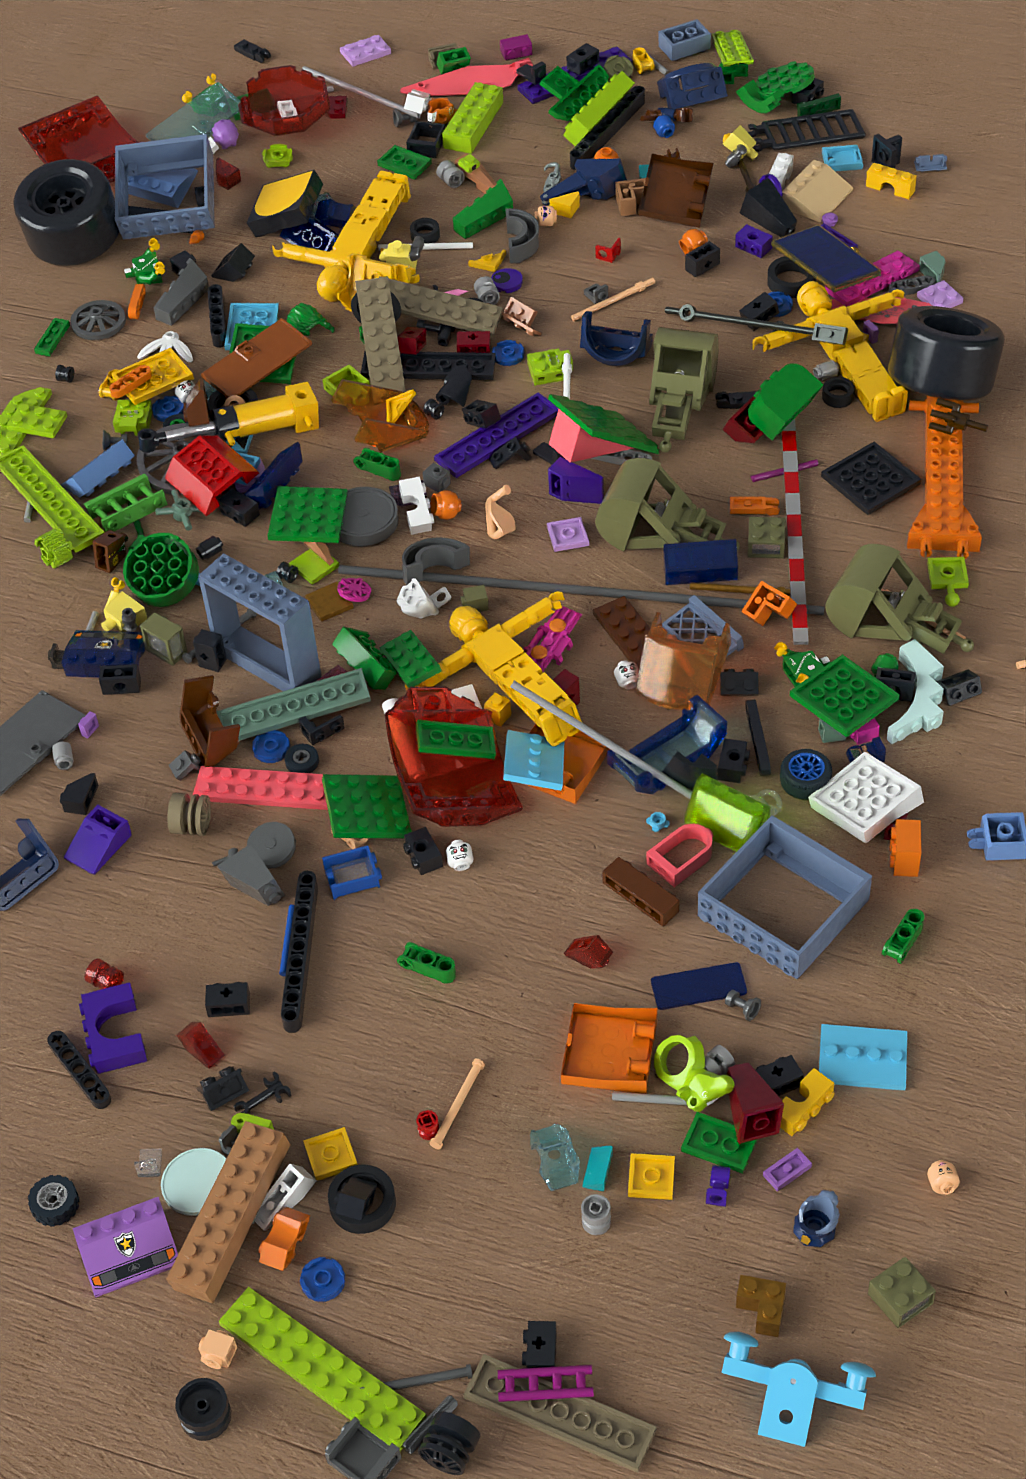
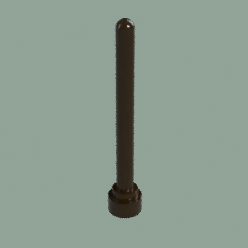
(745, 175)

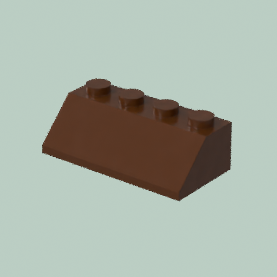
(196, 406)

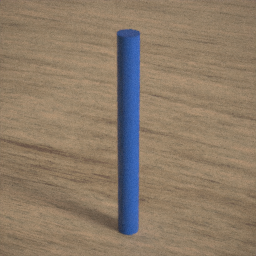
(284, 958)

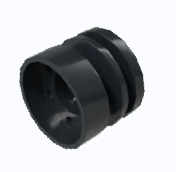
(449, 1443)

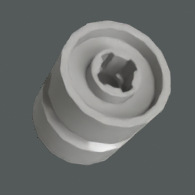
(450, 174)
(486, 290)
(719, 1060)
(596, 1214)

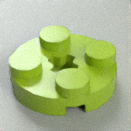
(282, 160)

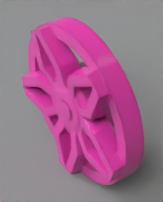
(354, 588)

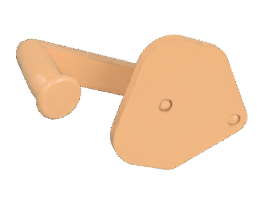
(498, 516)

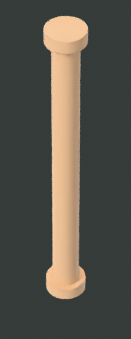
(437, 1141)

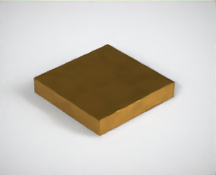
(327, 602)

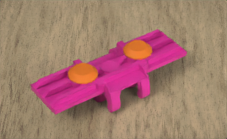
(556, 638)

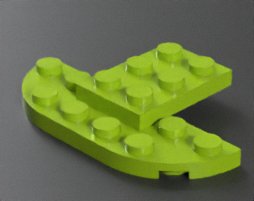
(27, 415)

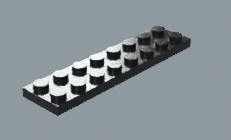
(439, 364)

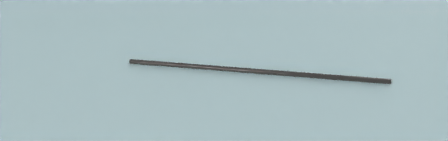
(554, 587)

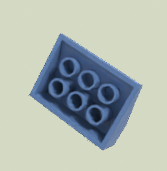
(162, 187)

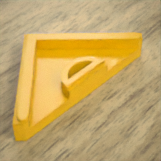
(488, 262)
(397, 405)

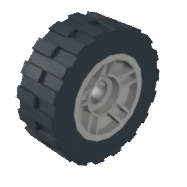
(45, 1192)

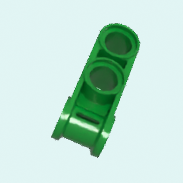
(378, 464)
(910, 926)
(427, 963)

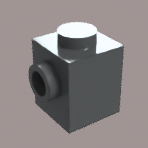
(436, 477)

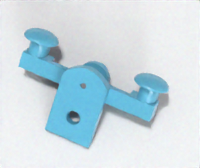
(792, 1388)

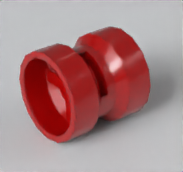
(427, 1124)

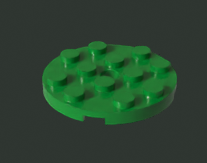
(787, 77)

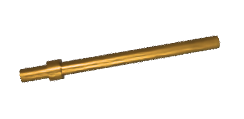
(730, 588)

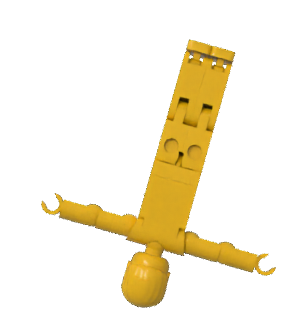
(357, 235)
(855, 358)
(505, 662)

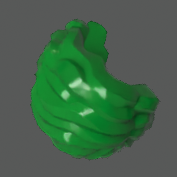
(306, 317)

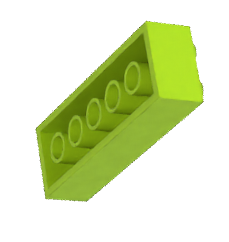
(598, 107)
(472, 117)

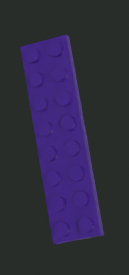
(537, 93)
(485, 441)

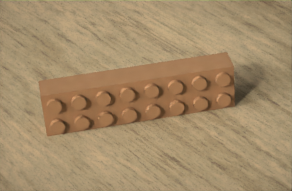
(228, 1212)

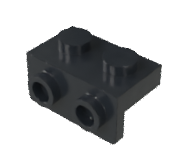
(739, 683)

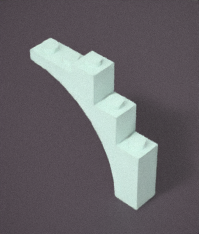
(928, 693)

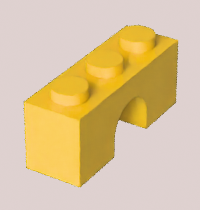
(903, 182)
(817, 1091)

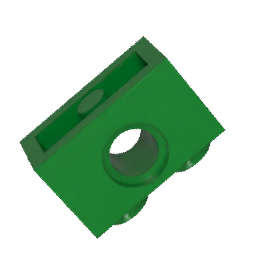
(453, 60)

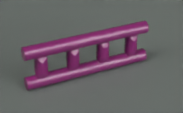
(554, 1372)

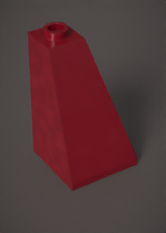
(753, 1104)

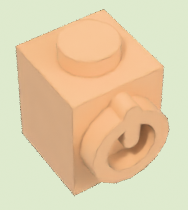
(217, 1349)

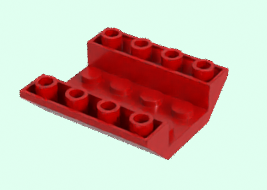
(206, 470)

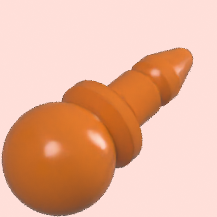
(196, 236)

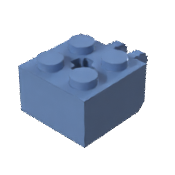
(1000, 836)

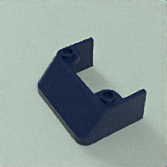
(32, 870)

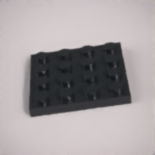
(871, 478)

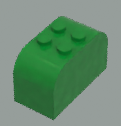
(782, 398)

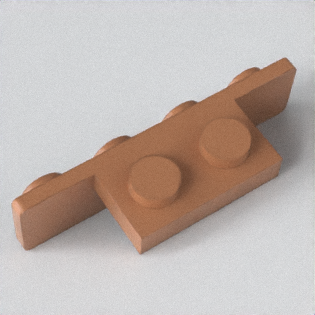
(521, 316)

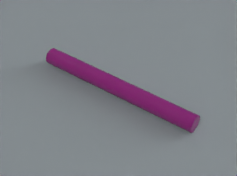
(813, 463)

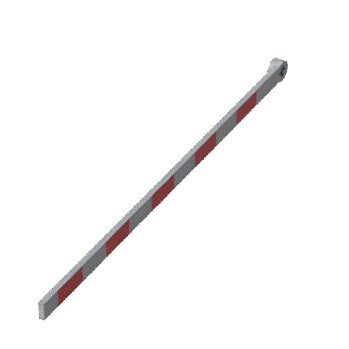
(794, 535)

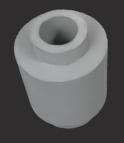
(826, 370)
(62, 755)

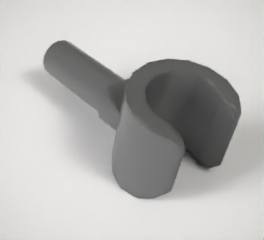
(231, 852)

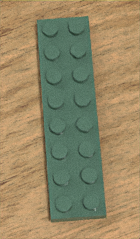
(291, 705)

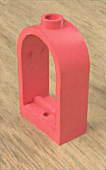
(665, 868)

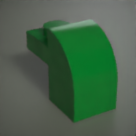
(733, 71)

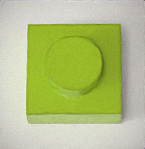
(469, 163)

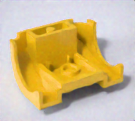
(362, 268)

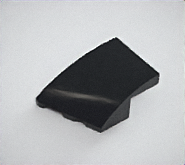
(686, 772)

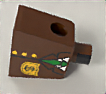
(109, 550)

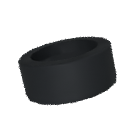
(425, 224)
(838, 401)

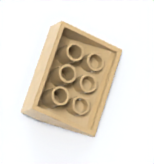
(816, 191)

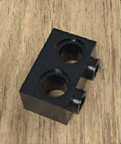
(481, 413)

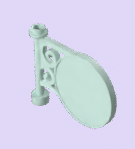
(190, 1179)

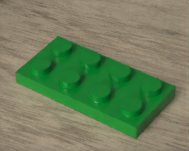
(410, 659)
(455, 739)

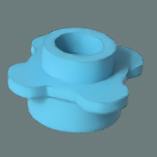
(657, 817)

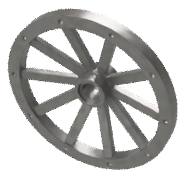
(175, 448)

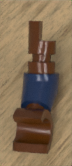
(677, 115)

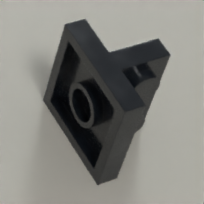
(886, 151)

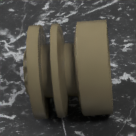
(189, 814)

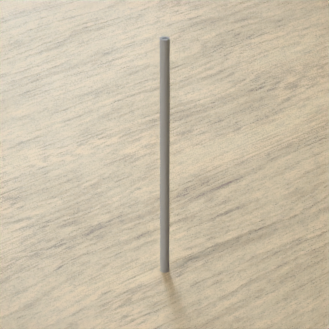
(362, 92)
(601, 739)

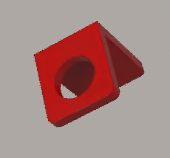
(611, 252)

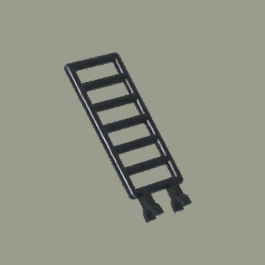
(770, 141)

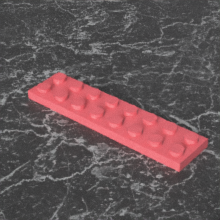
(261, 787)

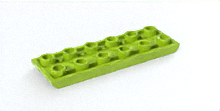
(731, 48)

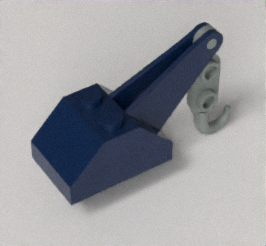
(592, 177)

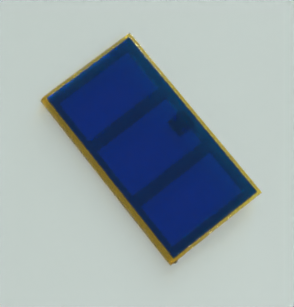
(826, 258)

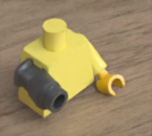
(740, 144)
(403, 253)
(122, 610)

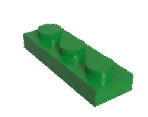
(52, 337)

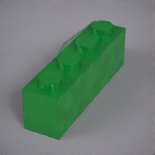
(484, 211)
(361, 653)

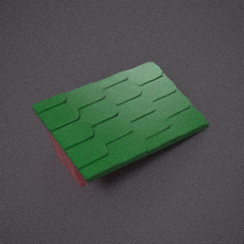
(591, 431)

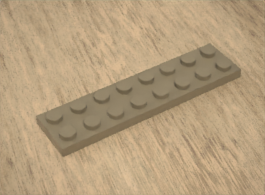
(446, 308)
(380, 333)
(572, 1420)

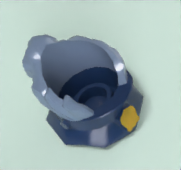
(817, 1219)

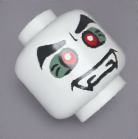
(183, 390)
(626, 674)
(459, 855)

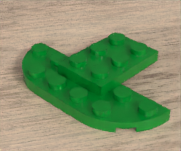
(571, 92)

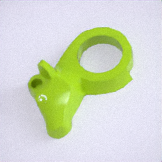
(694, 1083)

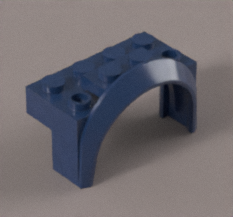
(692, 77)
(610, 337)

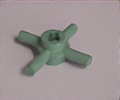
(180, 509)

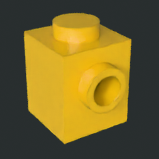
(500, 708)

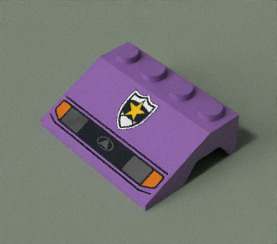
(126, 1246)

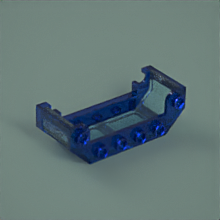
(693, 734)

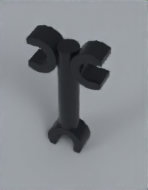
(274, 1087)

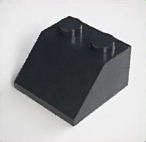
(234, 264)

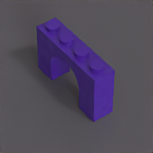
(106, 1052)

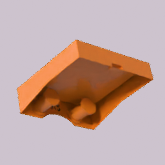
(581, 761)
(610, 1048)

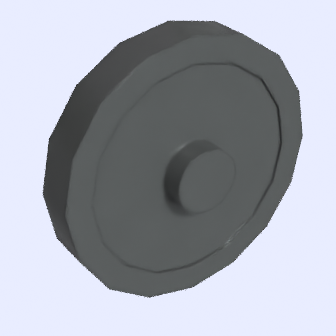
(273, 843)

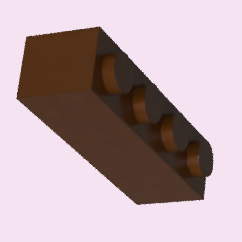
(641, 891)

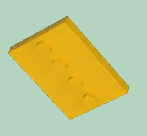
(166, 372)

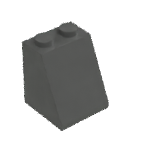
(251, 876)

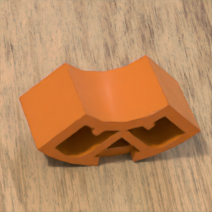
(280, 1244)

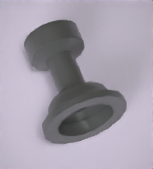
(398, 117)
(107, 439)
(749, 1007)

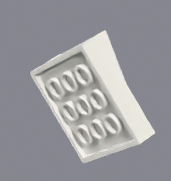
(866, 797)

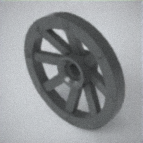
(98, 316)

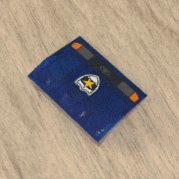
(93, 649)

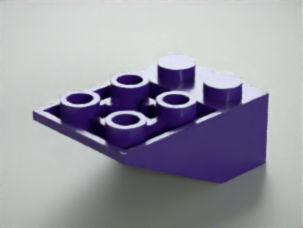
(574, 483)
(97, 839)

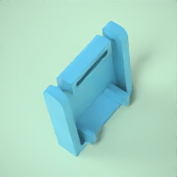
(843, 157)

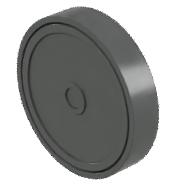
(368, 516)

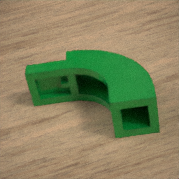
(757, 100)

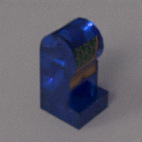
(874, 748)

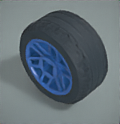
(804, 772)

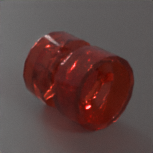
(102, 975)

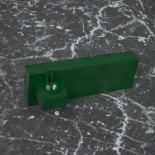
(821, 105)

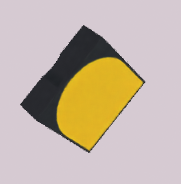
(285, 203)

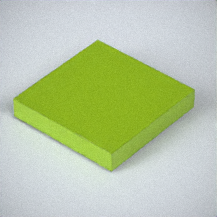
(313, 567)

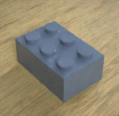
(684, 40)

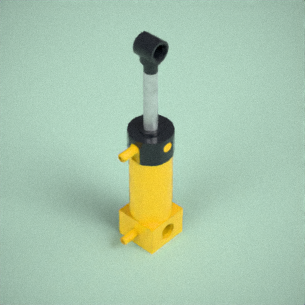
(230, 422)

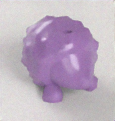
(225, 133)

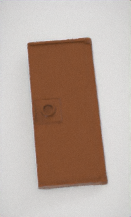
(256, 359)

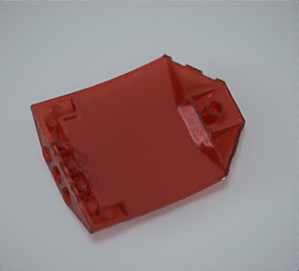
(79, 133)
(442, 786)

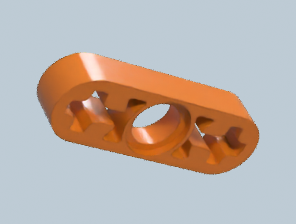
(136, 301)
(139, 375)

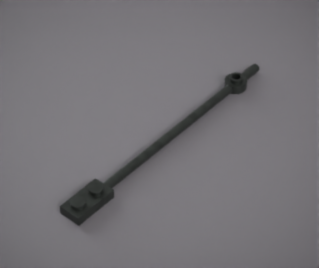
(820, 332)

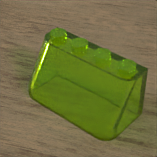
(725, 812)

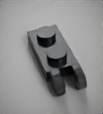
(252, 51)
(733, 400)

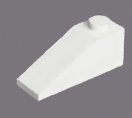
(286, 1192)

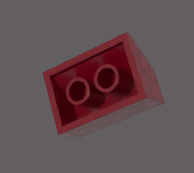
(740, 426)

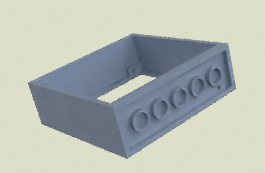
(163, 157)
(232, 581)
(806, 860)

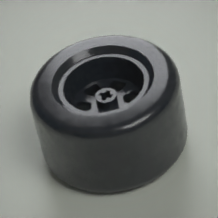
(66, 212)
(945, 353)

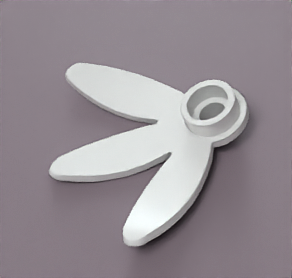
(168, 340)

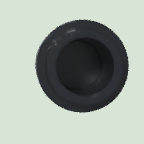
(209, 547)

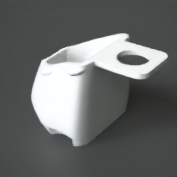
(418, 603)

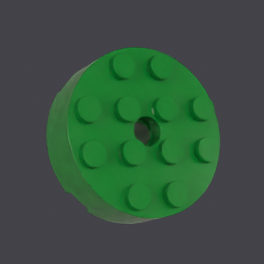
(161, 570)

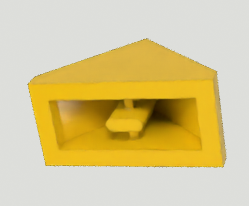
(566, 204)

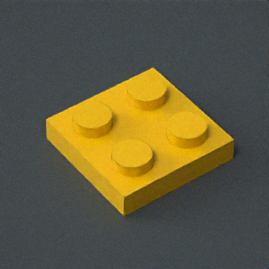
(330, 1153)
(651, 1176)

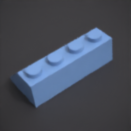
(99, 469)

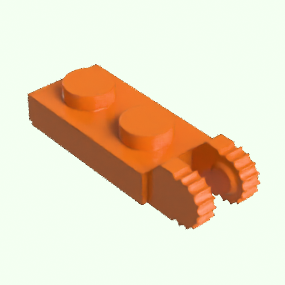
(754, 505)

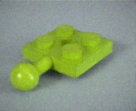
(940, 580)

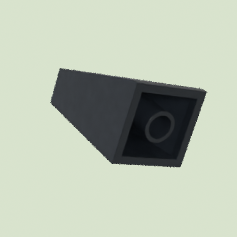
(768, 209)

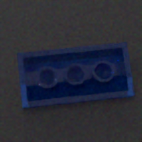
(311, 235)
(275, 475)
(700, 562)

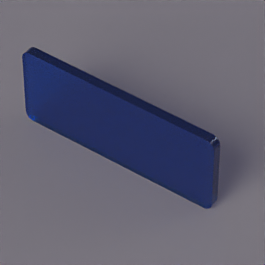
(697, 985)

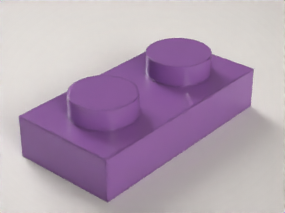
(787, 1169)

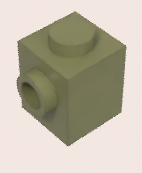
(475, 597)

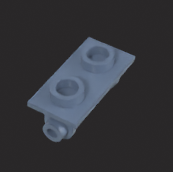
(923, 163)

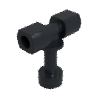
(444, 331)

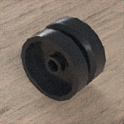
(203, 1409)

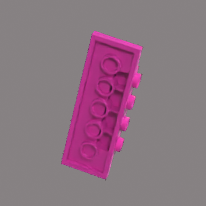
(893, 268)

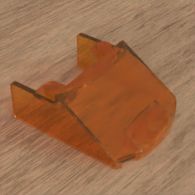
(370, 406)
(679, 670)

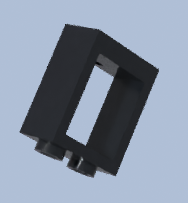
(426, 148)

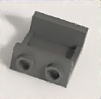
(361, 1453)

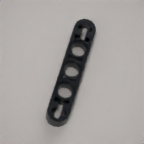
(758, 738)
(85, 1075)

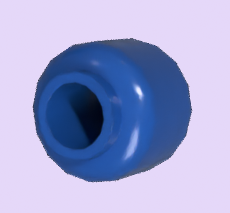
(664, 126)

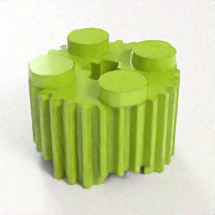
(54, 548)

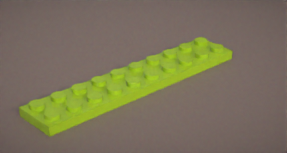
(49, 498)
(321, 1368)

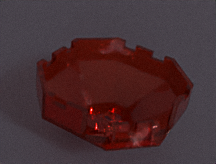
(281, 84)

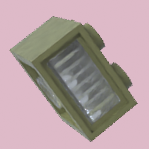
(766, 537)
(163, 638)
(901, 1292)

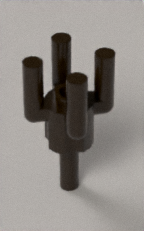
(954, 419)

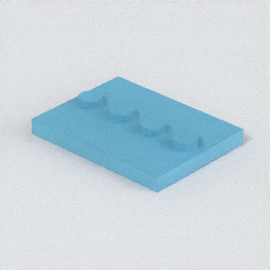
(250, 313)
(533, 760)
(863, 1056)

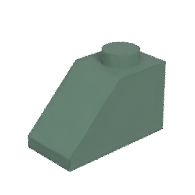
(932, 265)

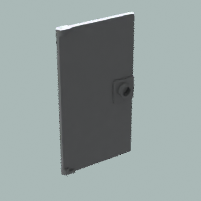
(31, 735)

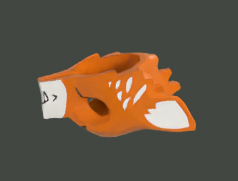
(440, 110)

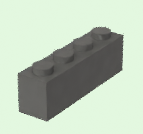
(182, 294)

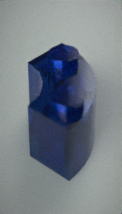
(334, 213)

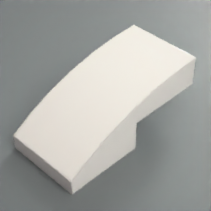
(286, 108)

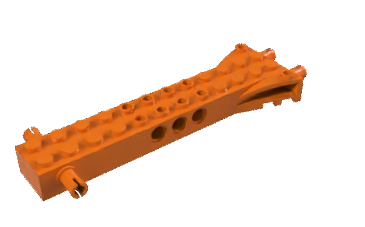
(943, 519)

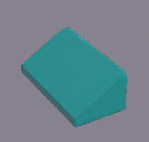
(598, 1168)

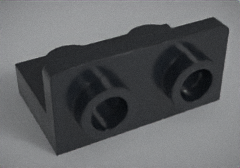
(960, 686)

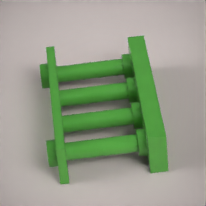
(120, 495)

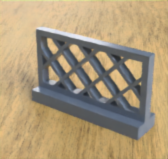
(706, 616)

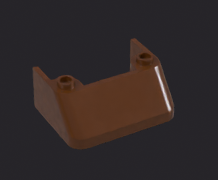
(202, 725)

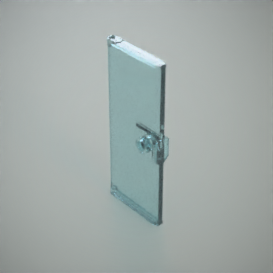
(198, 115)

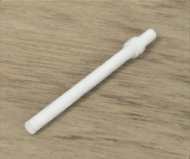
(432, 246)
(567, 370)

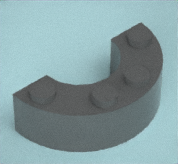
(527, 231)
(431, 553)

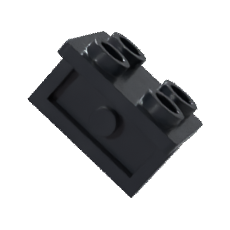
(222, 1088)

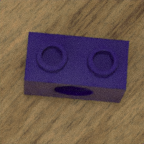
(753, 241)

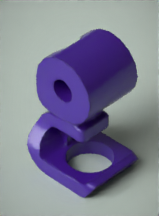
(719, 1181)

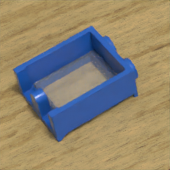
(351, 871)

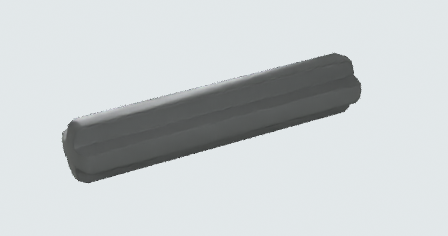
(418, 1434)

